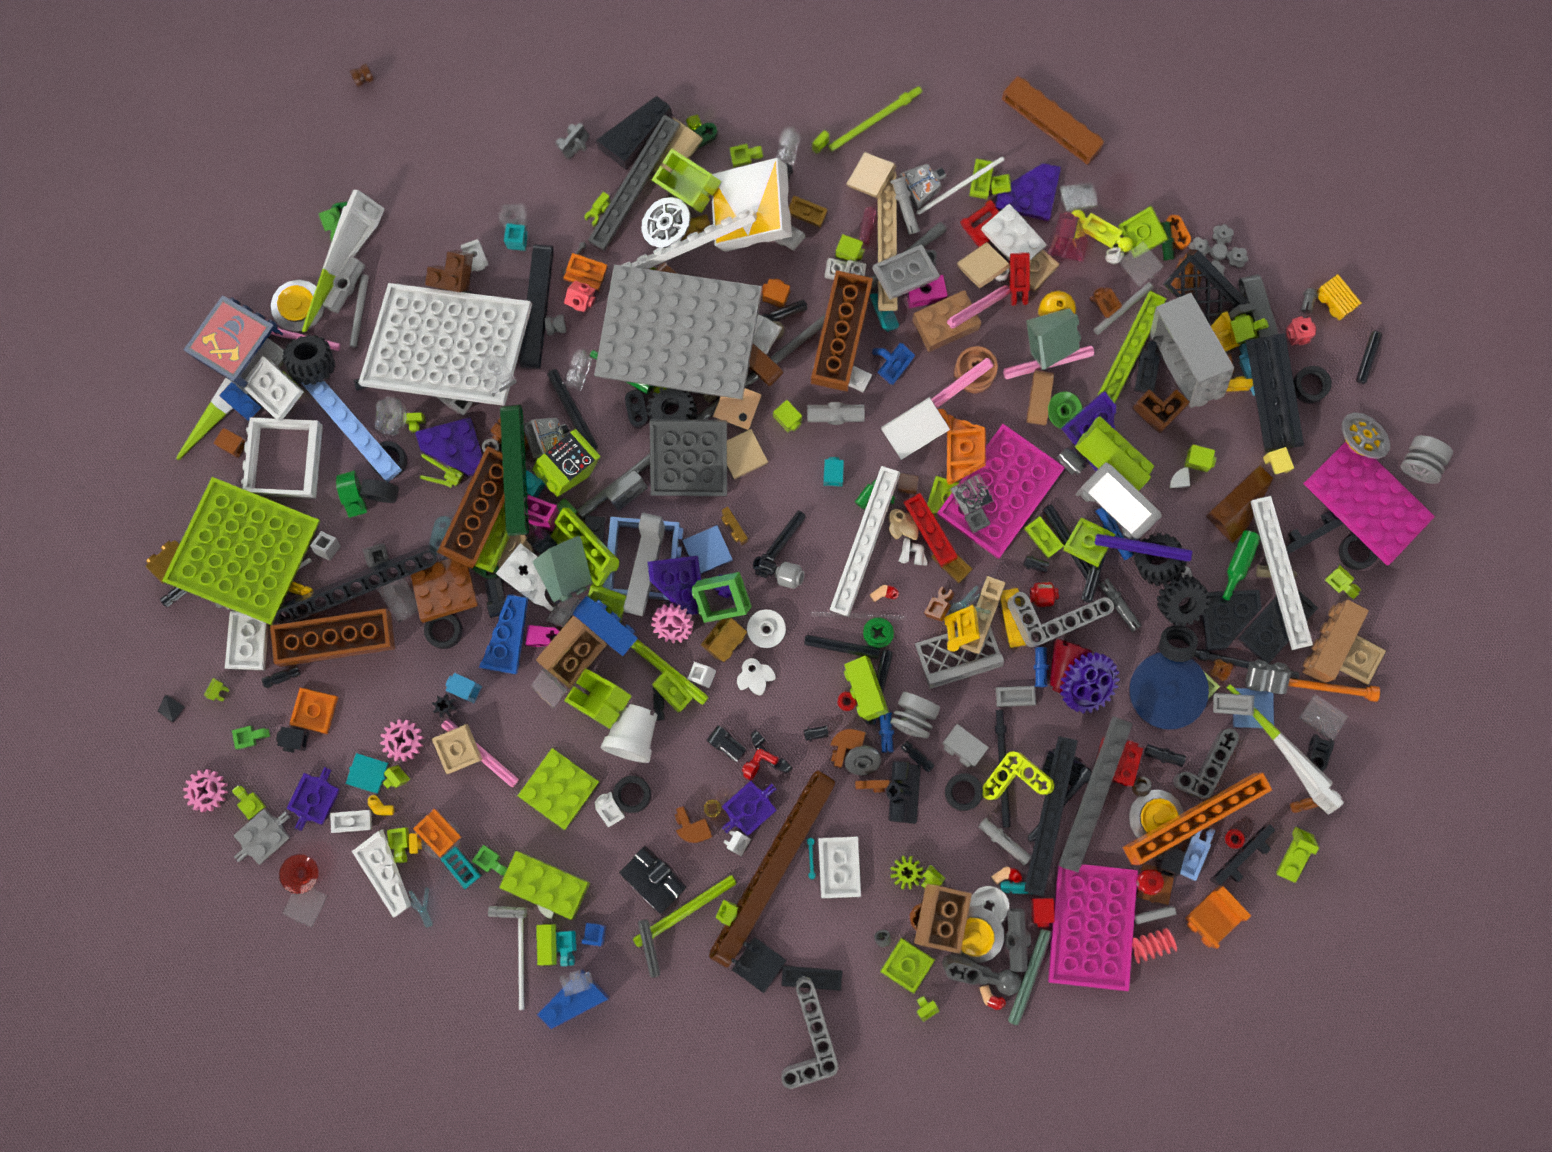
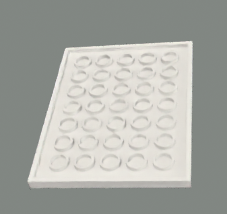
(434, 338)

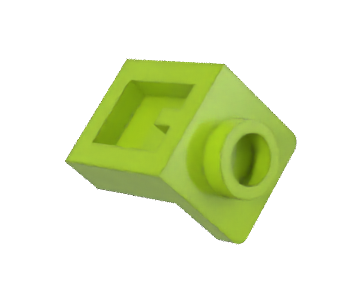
(727, 912)

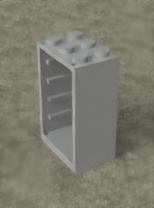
(1191, 350)

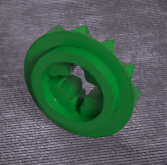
(876, 624)

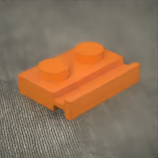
(585, 271)
(437, 832)

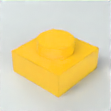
(414, 843)

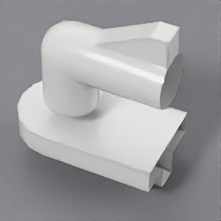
(920, 558)

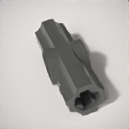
(1017, 940)

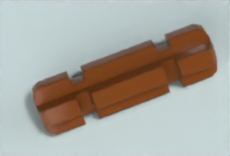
(1304, 804)

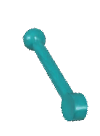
(810, 841)

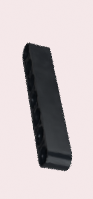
(538, 295)

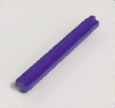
(1143, 547)

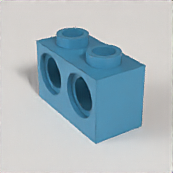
(463, 687)

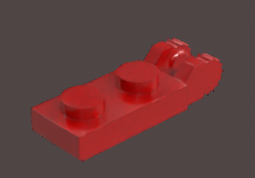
(1019, 276)

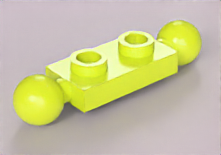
(1103, 231)

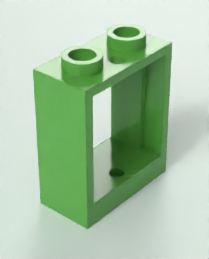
(738, 592)

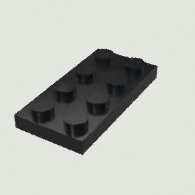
(1268, 632)

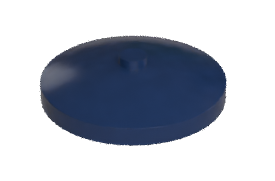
(1168, 692)

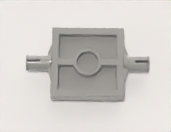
(262, 836)

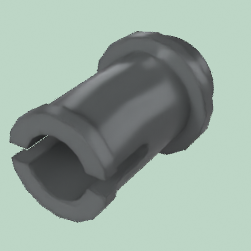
(1309, 300)

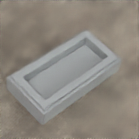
(1015, 696)
(1233, 704)
(1154, 914)

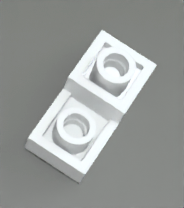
(849, 267)

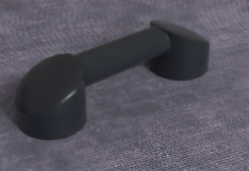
(758, 740)

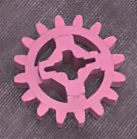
(672, 623)
(404, 732)
(210, 785)

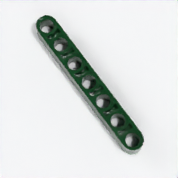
(514, 470)

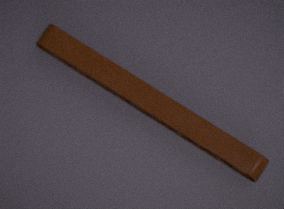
(772, 868)

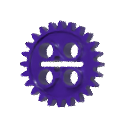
(1089, 682)

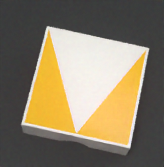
(755, 187)

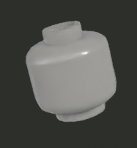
(789, 575)

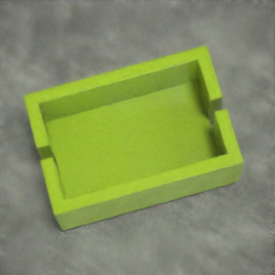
(687, 181)
(604, 698)

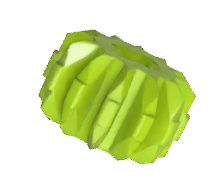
(904, 879)

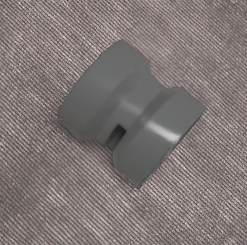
(555, 324)

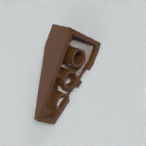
(1235, 510)

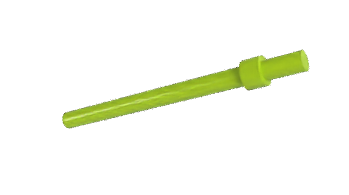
(904, 99)

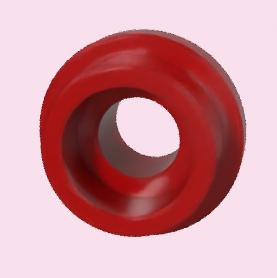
(842, 696)
(1240, 838)

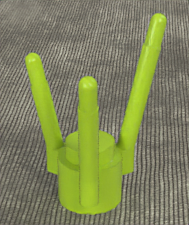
(452, 475)

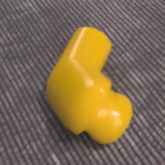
(377, 806)

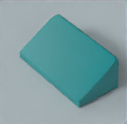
(887, 318)

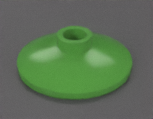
(1068, 402)

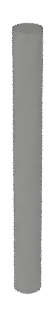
(1129, 303)
(359, 311)

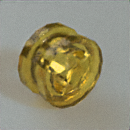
(706, 809)

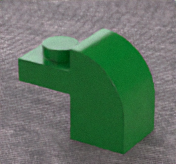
(349, 493)

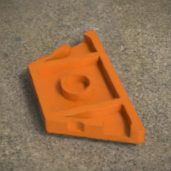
(964, 449)

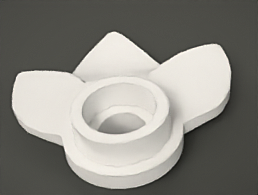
(756, 679)

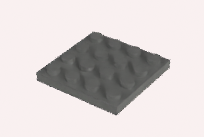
(688, 457)

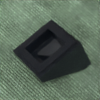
(170, 708)

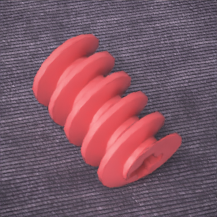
(1153, 944)

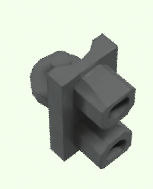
(574, 142)

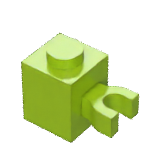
(1246, 329)

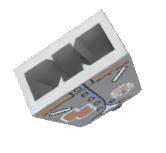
(923, 183)
(544, 434)

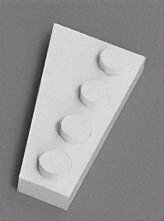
(379, 865)

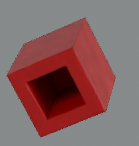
(1042, 911)

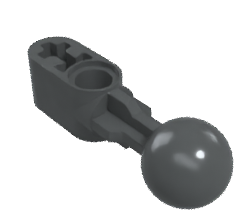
(957, 968)

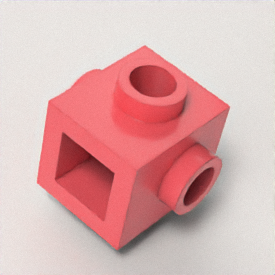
(580, 296)
(1300, 331)

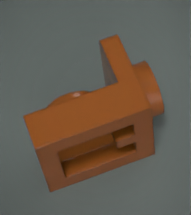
(1106, 301)

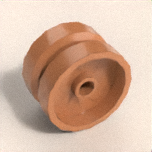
(970, 358)

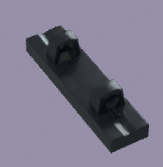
(1298, 541)
(1254, 843)

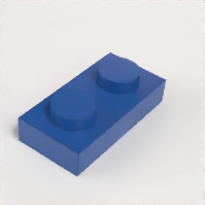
(240, 401)

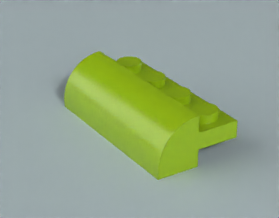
(1106, 445)
(598, 556)

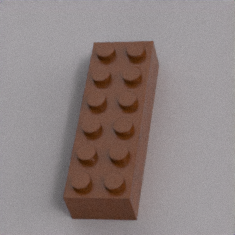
(841, 330)
(476, 511)
(332, 637)

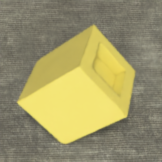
(1279, 460)

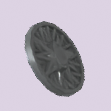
(862, 760)

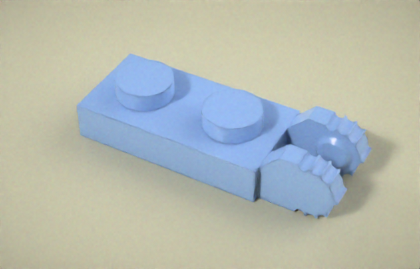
(1195, 854)

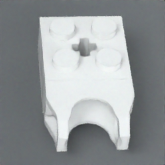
(528, 585)

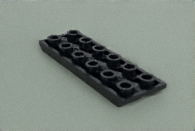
(1275, 392)

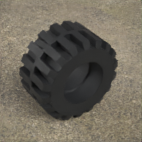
(309, 359)
(1159, 573)

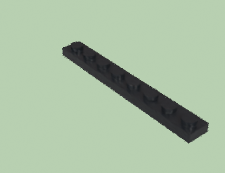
(1051, 816)

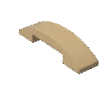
(988, 600)

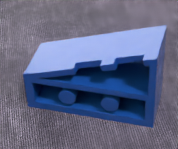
(605, 625)
(564, 1008)

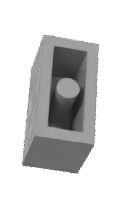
(964, 746)

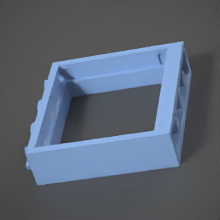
(615, 523)

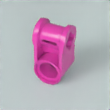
(539, 636)

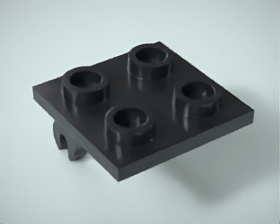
(758, 964)

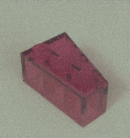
(1068, 238)

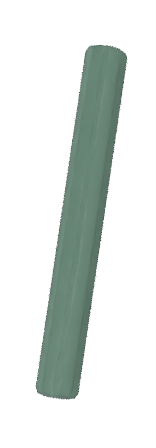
(1029, 977)

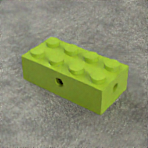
(544, 885)

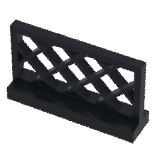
(1213, 277)

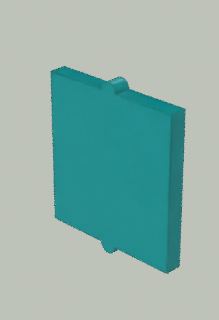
(367, 773)

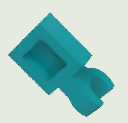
(566, 944)

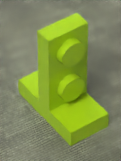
(1297, 854)

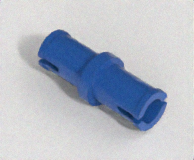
(1041, 667)
(886, 733)

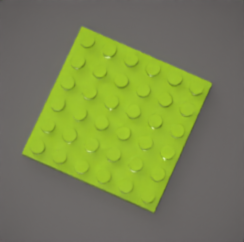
(241, 551)

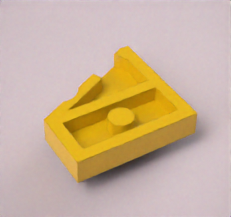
(1224, 332)

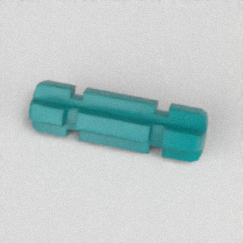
(1015, 888)

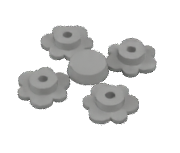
(1219, 250)

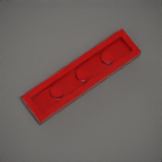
(930, 530)

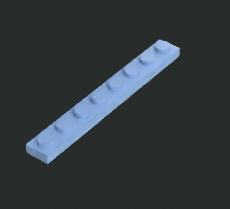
(354, 430)

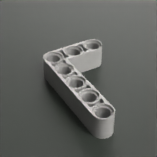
(652, 533)
(1059, 623)
(816, 1037)

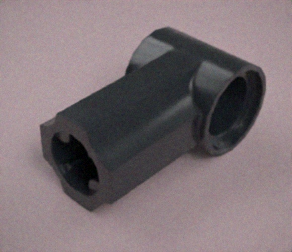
(495, 596)
(723, 741)

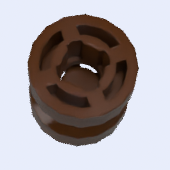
(357, 75)

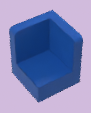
(594, 934)

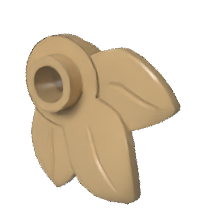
(902, 525)

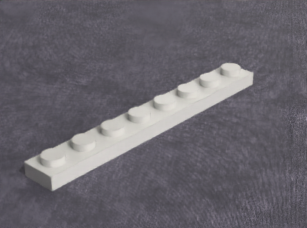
(694, 240)
(865, 541)
(1281, 573)

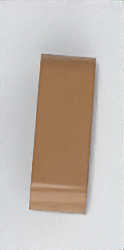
(1040, 397)

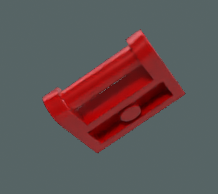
(976, 233)

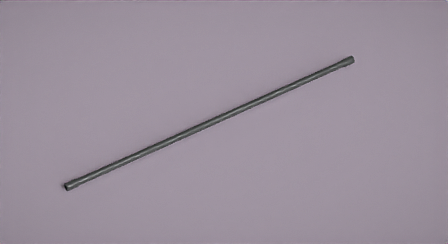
(593, 503)

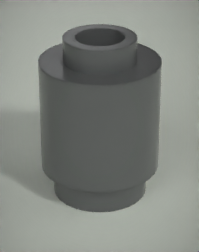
(1071, 461)

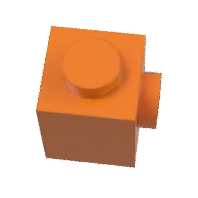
(775, 292)

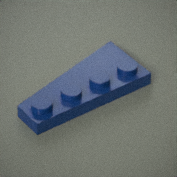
(506, 643)

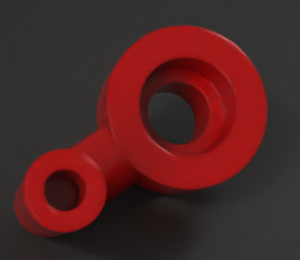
(751, 768)

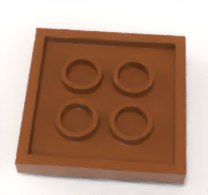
(443, 590)

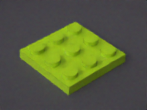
(558, 789)

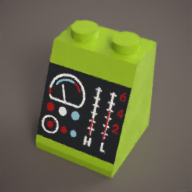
(566, 463)

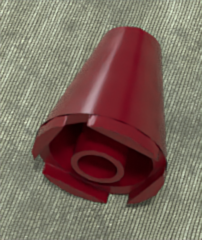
(1063, 655)

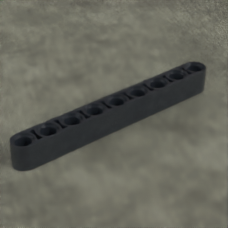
(350, 591)

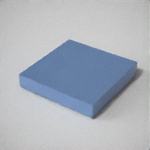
(709, 548)
(1262, 702)

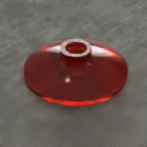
(289, 874)

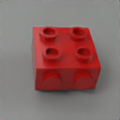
(1128, 763)

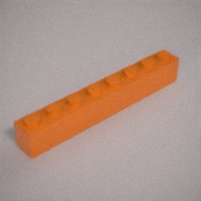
(1197, 818)

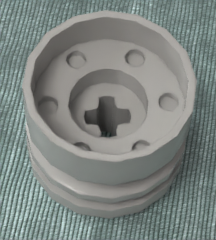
(1426, 459)
(915, 715)

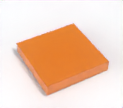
(313, 710)

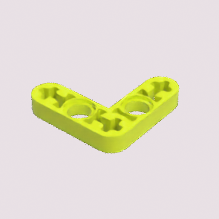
(1019, 770)

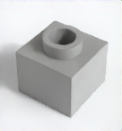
(325, 545)

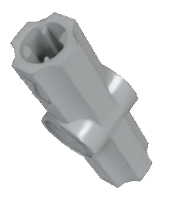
(339, 295)
(835, 413)

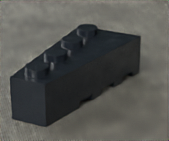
(629, 137)

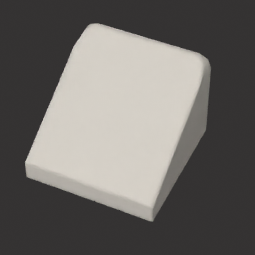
(701, 674)

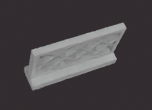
(959, 671)

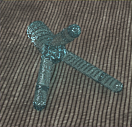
(963, 604)
(422, 910)

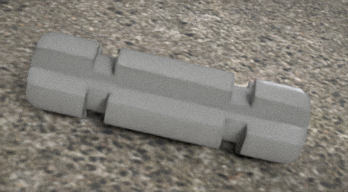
(507, 912)

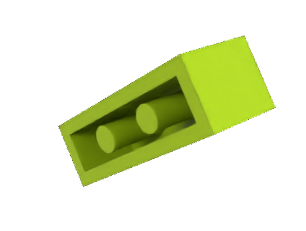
(865, 688)

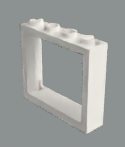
(312, 462)

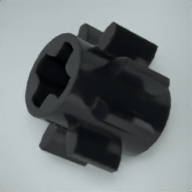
(764, 565)
(445, 700)

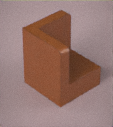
(230, 443)

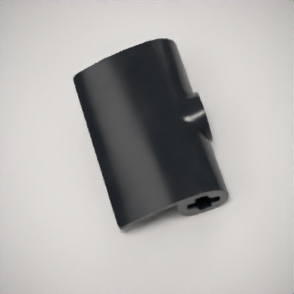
(903, 792)
(653, 879)

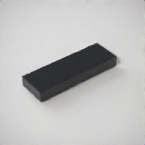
(822, 978)

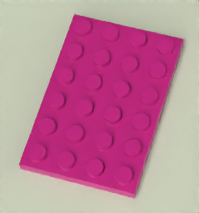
(1016, 480)
(1369, 502)
(1093, 927)

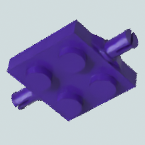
(313, 799)
(749, 808)

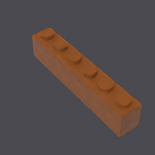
(1052, 120)

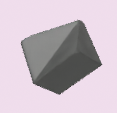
(375, 555)

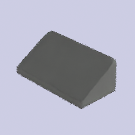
(626, 490)

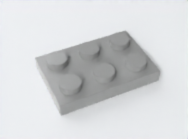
(905, 272)

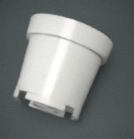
(631, 734)

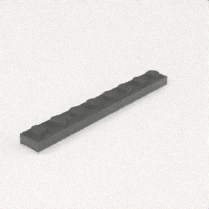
(634, 182)
(1095, 794)

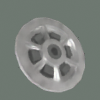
(666, 222)

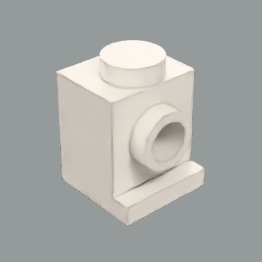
(475, 248)

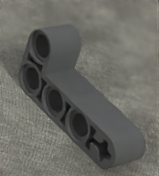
(1210, 761)

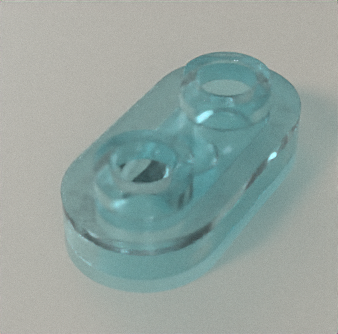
(438, 533)

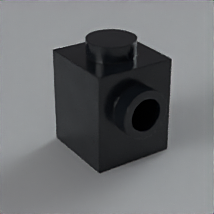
(541, 540)
(292, 739)
(1170, 862)

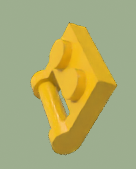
(967, 627)

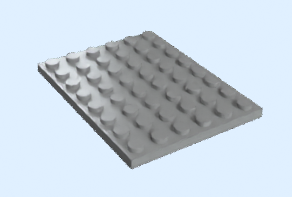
(678, 331)

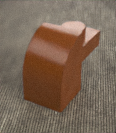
(845, 740)
(692, 832)

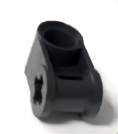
(1320, 750)

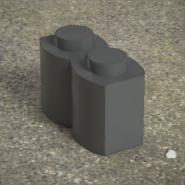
(1268, 677)

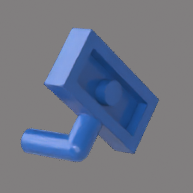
(895, 362)

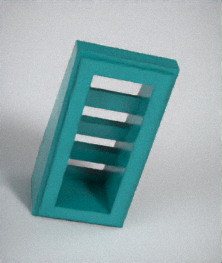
(471, 869)

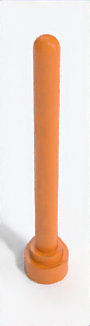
(1371, 693)

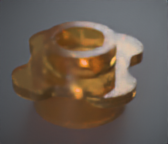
(1222, 675)

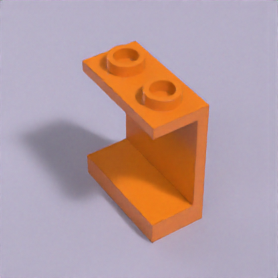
(1216, 916)

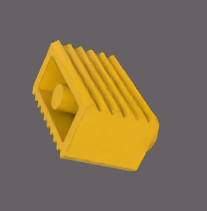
(1338, 297)

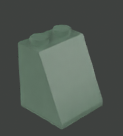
(1053, 337)
(564, 569)

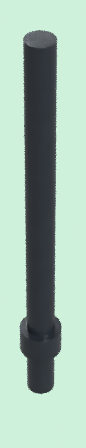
(1204, 655)
(1000, 730)

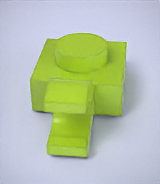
(742, 155)
(599, 207)
(1342, 580)
(249, 804)
(398, 840)

